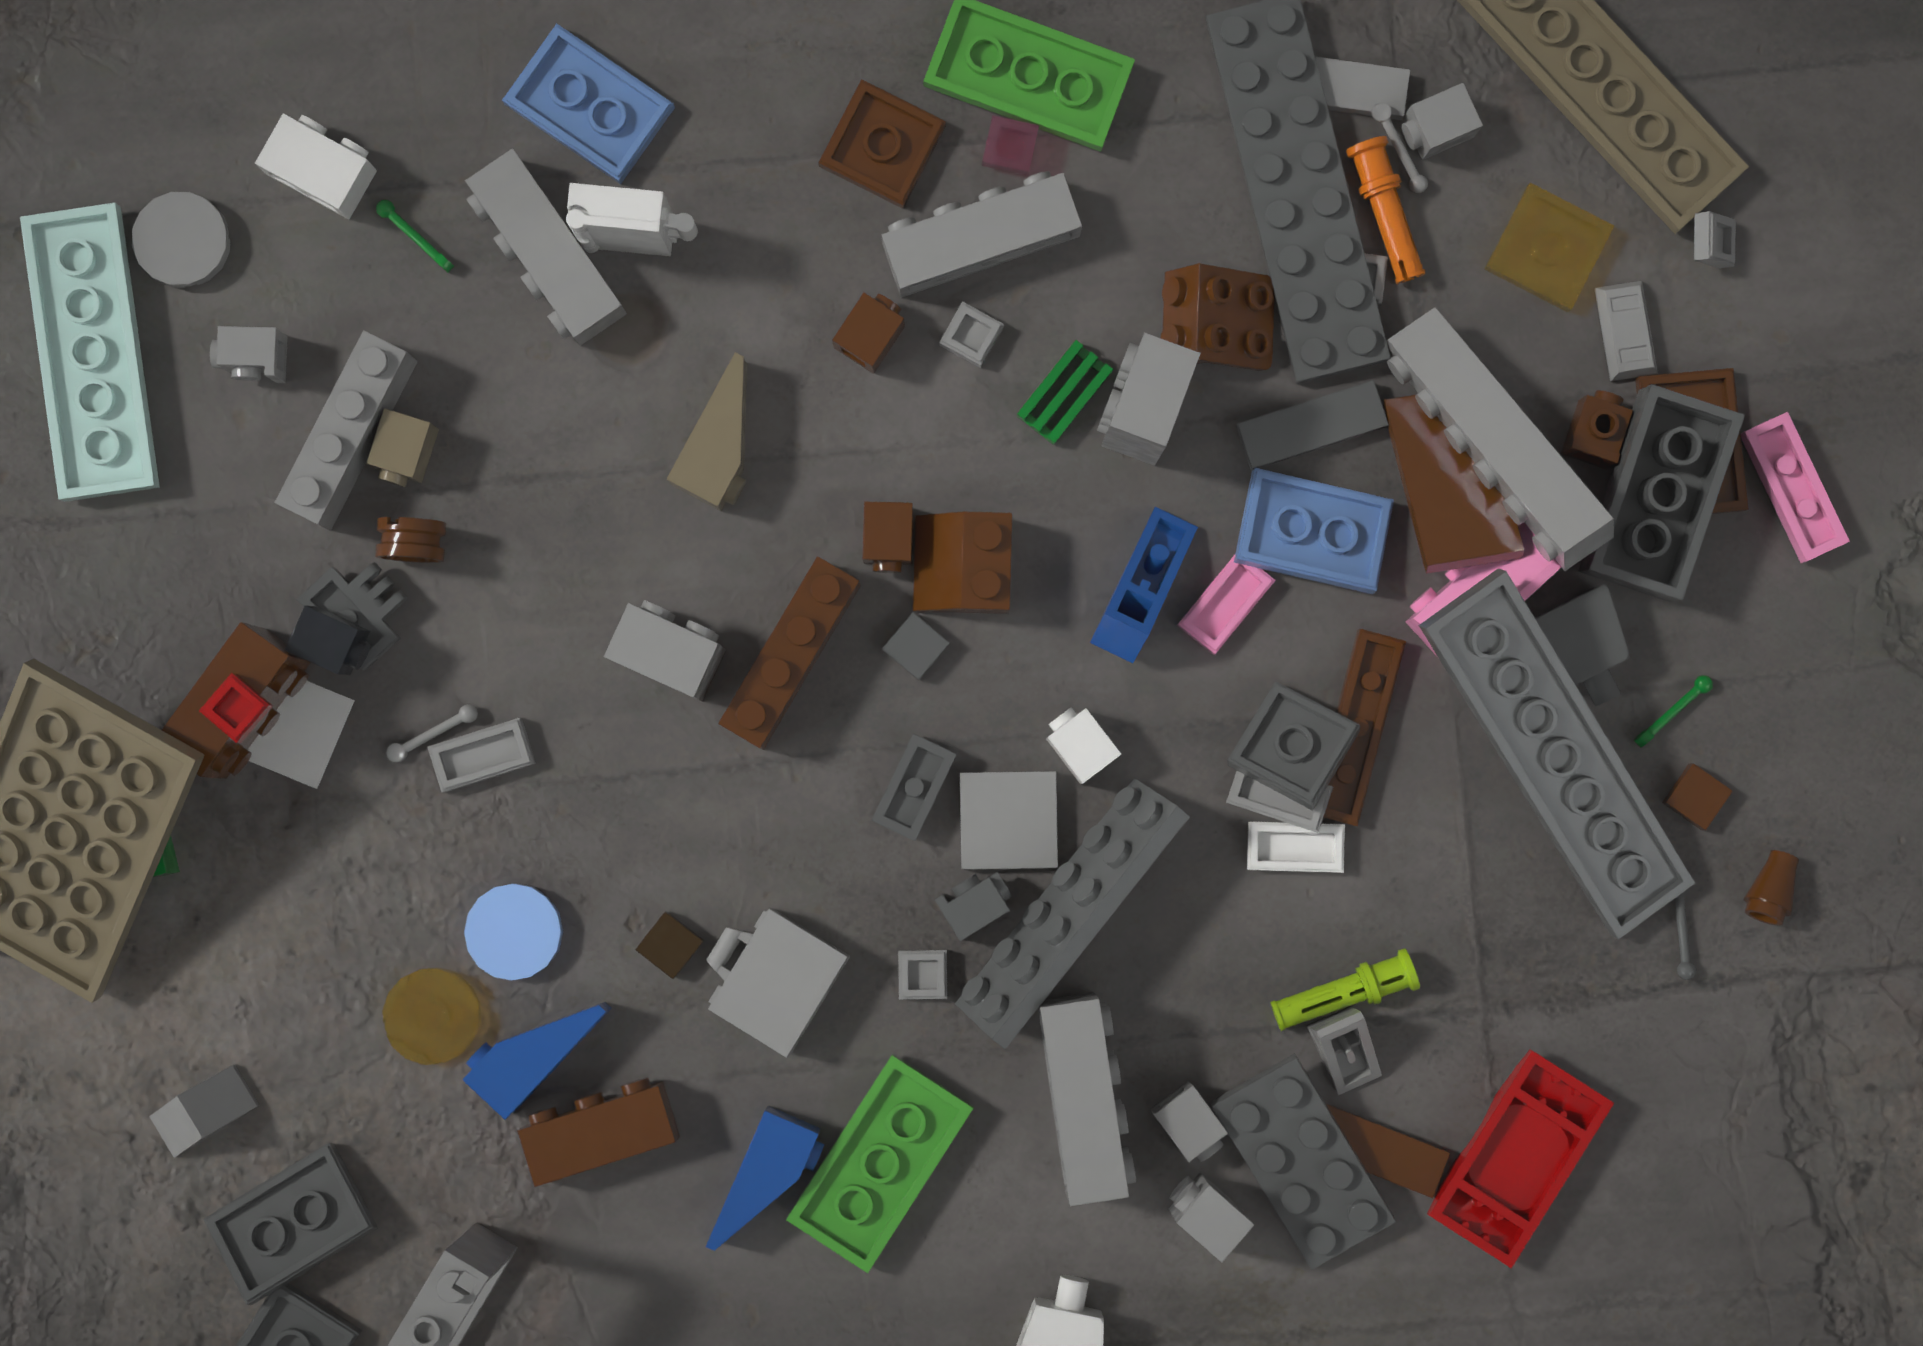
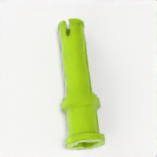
(1367, 984)

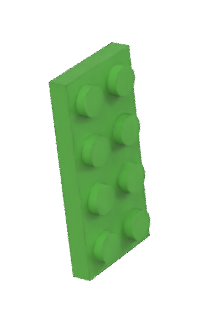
(1029, 72)
(880, 1163)

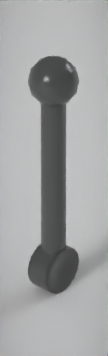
(1686, 968)

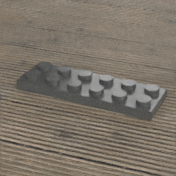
(1070, 911)

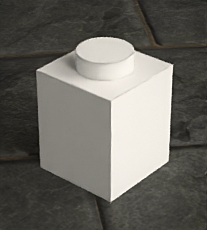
(1081, 744)

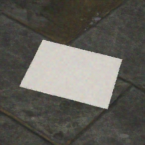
(303, 735)

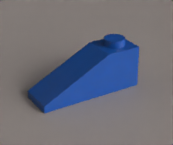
(1144, 585)
(521, 1063)
(770, 1167)

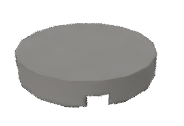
(181, 239)

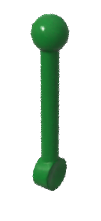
(386, 209)
(1702, 684)

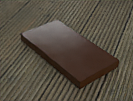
(1450, 508)

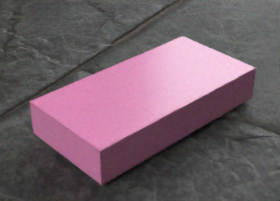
(1225, 604)

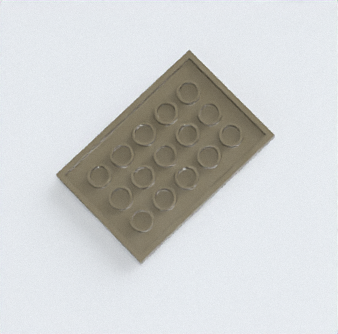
(80, 824)

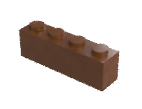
(790, 653)

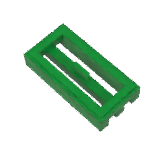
(1089, 360)

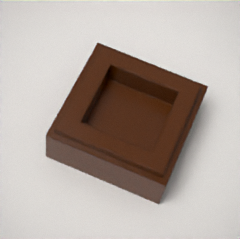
(1697, 796)

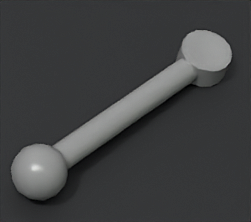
(1381, 112)
(398, 752)

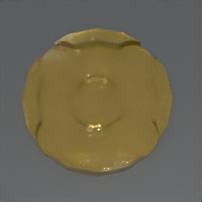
(431, 1016)

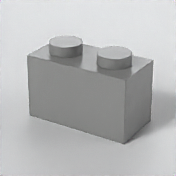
(1209, 1215)

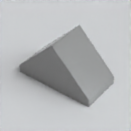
(1346, 1049)
(203, 1110)

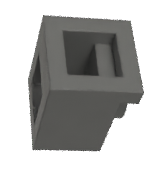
(975, 904)

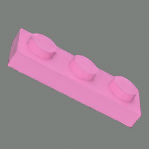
(1794, 487)

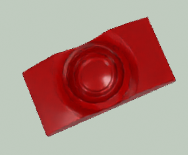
(1519, 1157)

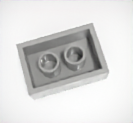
(1153, 389)

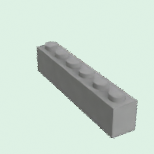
(1500, 440)

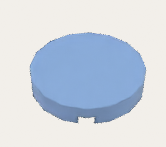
(513, 931)

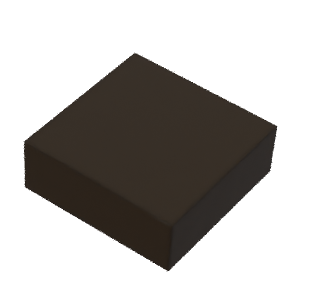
(669, 945)

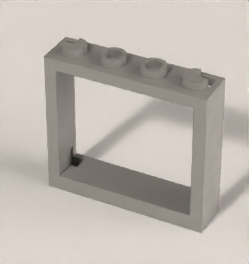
(455, 1290)

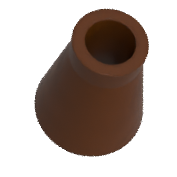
(1773, 889)

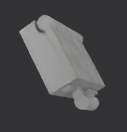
(775, 980)

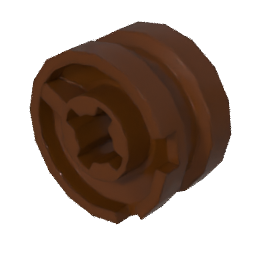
(410, 540)

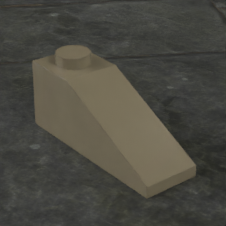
(715, 450)

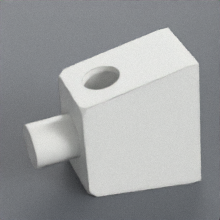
(1065, 1319)

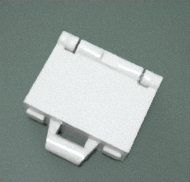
(625, 220)

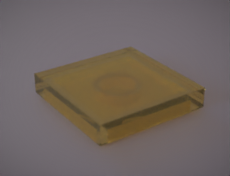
(1549, 247)

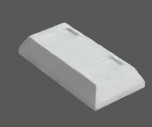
(1293, 848)

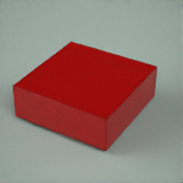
(236, 708)

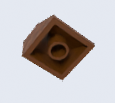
(963, 562)

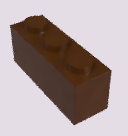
(598, 1131)

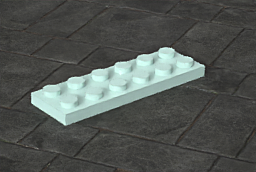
(89, 352)

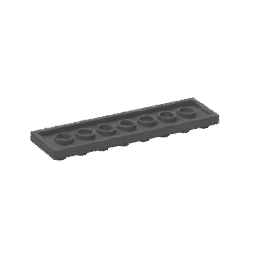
(1297, 188)
(1557, 753)

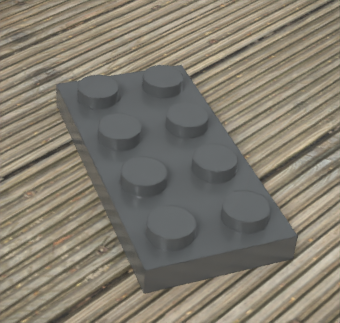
(1303, 1161)

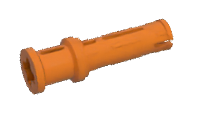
(1381, 187)

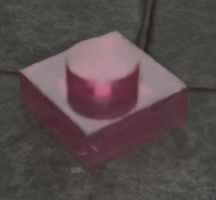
(1010, 145)

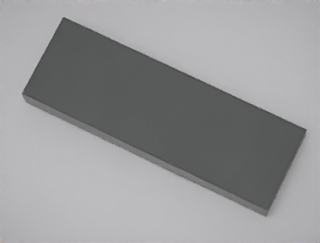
(1312, 425)

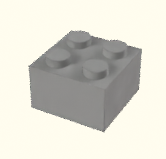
(664, 651)

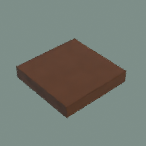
(882, 144)

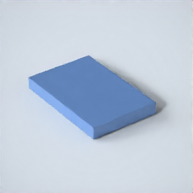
(588, 103)
(1313, 531)

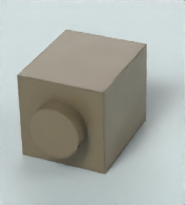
(402, 448)

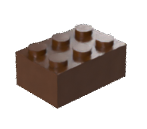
(261, 663)

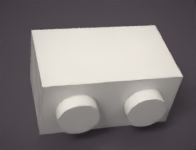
(317, 165)

